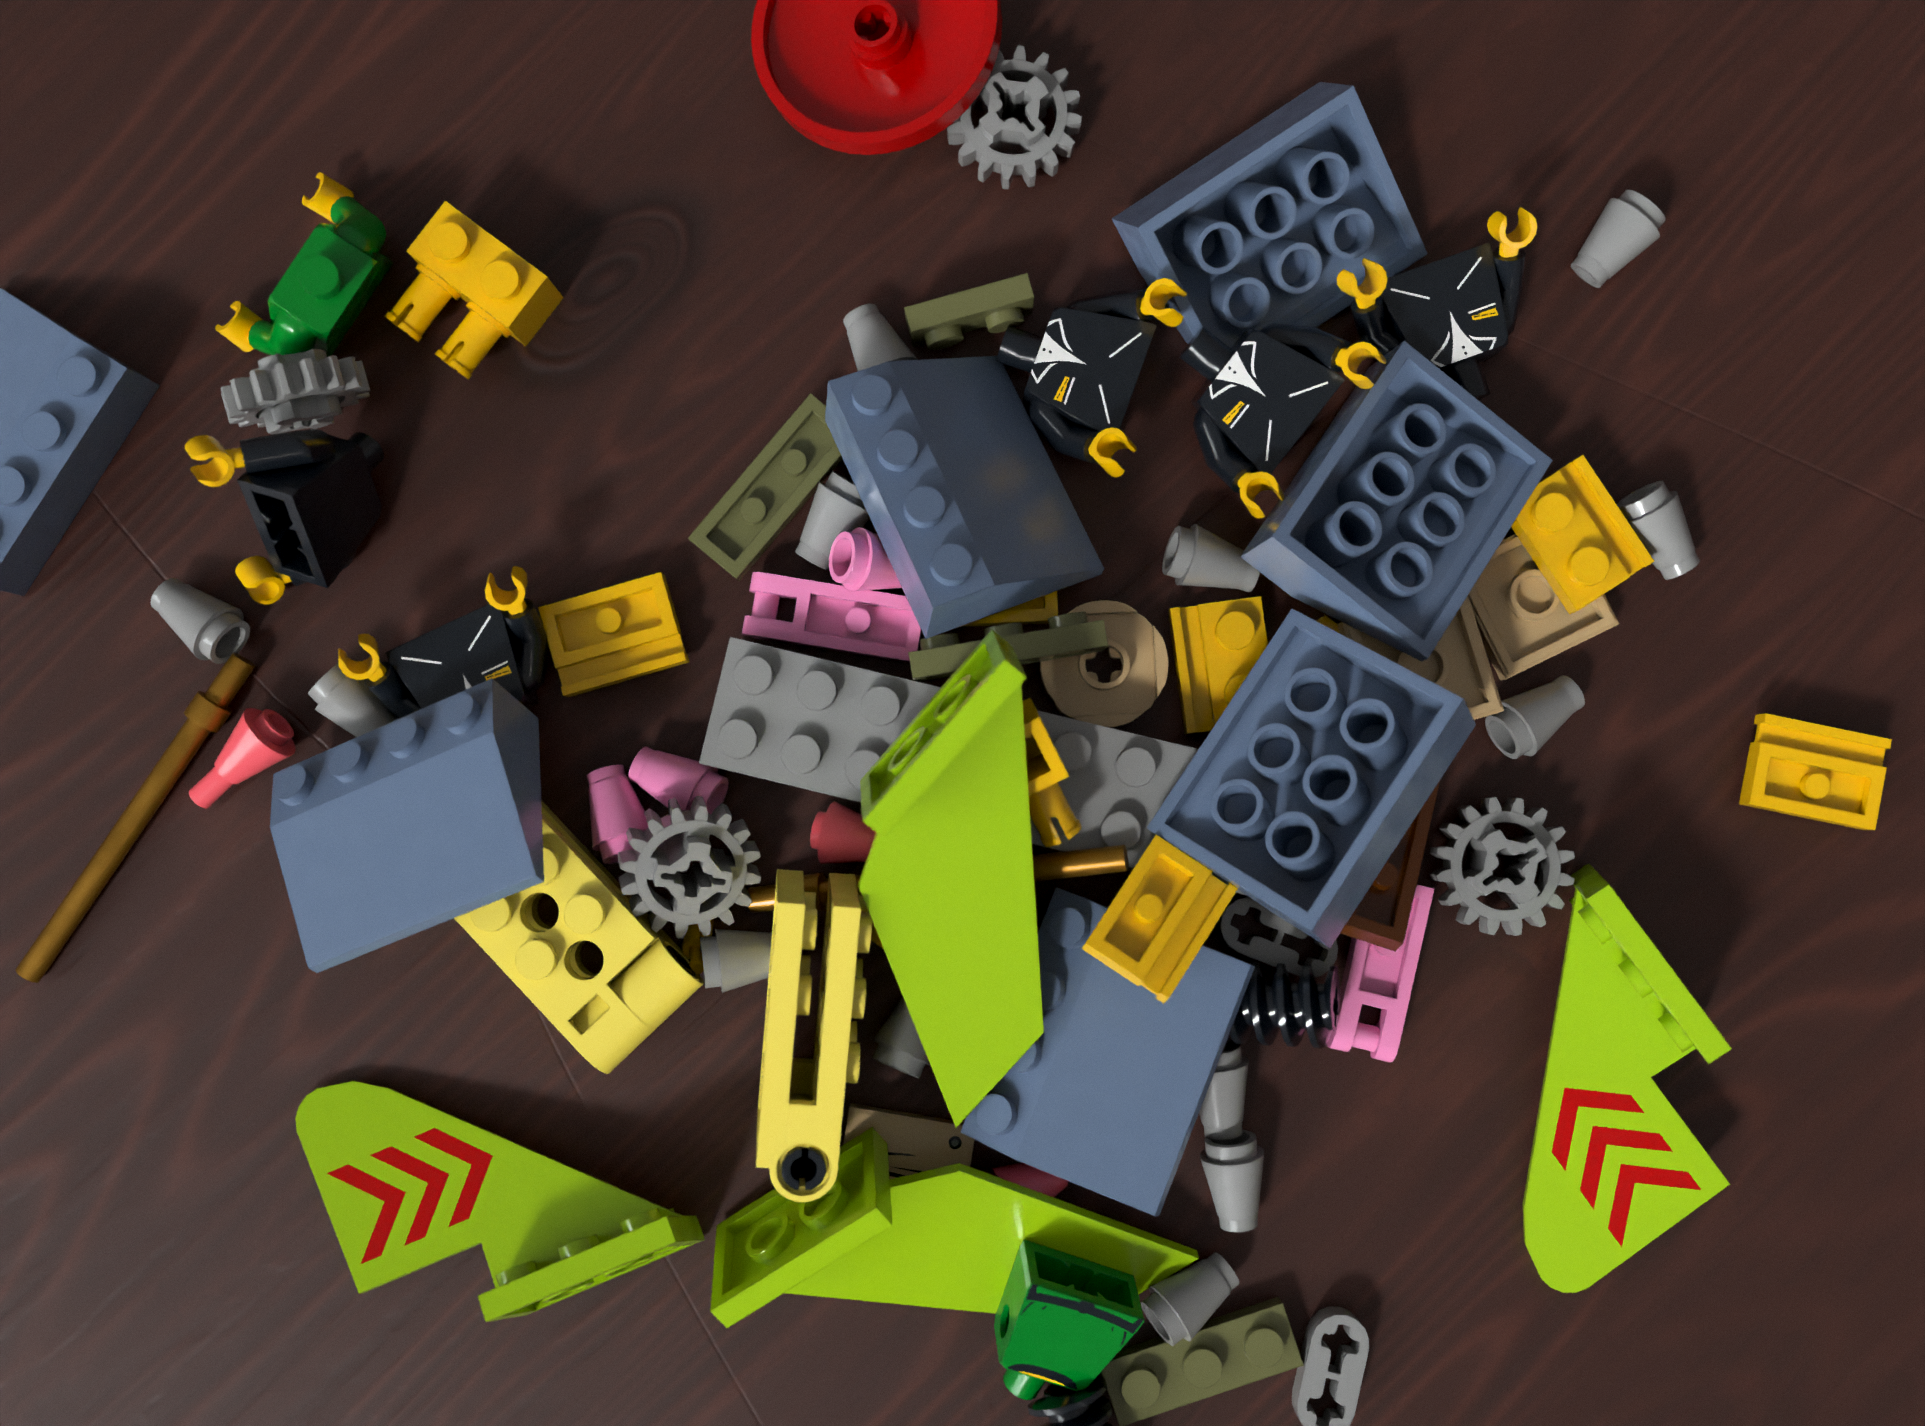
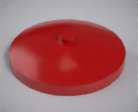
(874, 70)

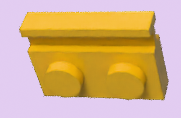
(1579, 536)
(613, 634)
(1213, 655)
(1815, 772)
(1159, 919)

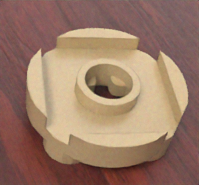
(1130, 690)

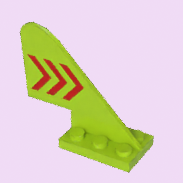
(1607, 1145)
(426, 1185)

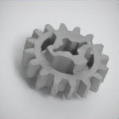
(1018, 89)
(295, 391)
(1519, 886)
(708, 887)

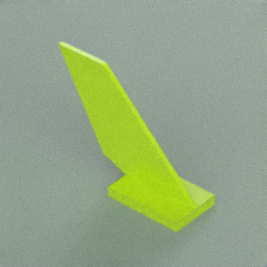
(957, 875)
(913, 1239)

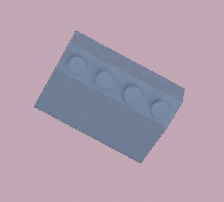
(1275, 220)
(59, 430)
(957, 487)
(1399, 505)
(1313, 775)
(410, 824)
(1116, 1070)

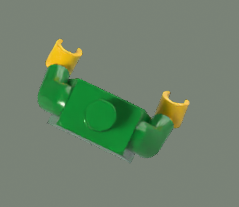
(323, 283)

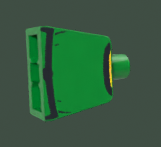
(1062, 1320)

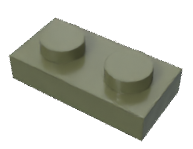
(994, 305)

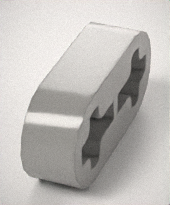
(1270, 950)
(1345, 1374)

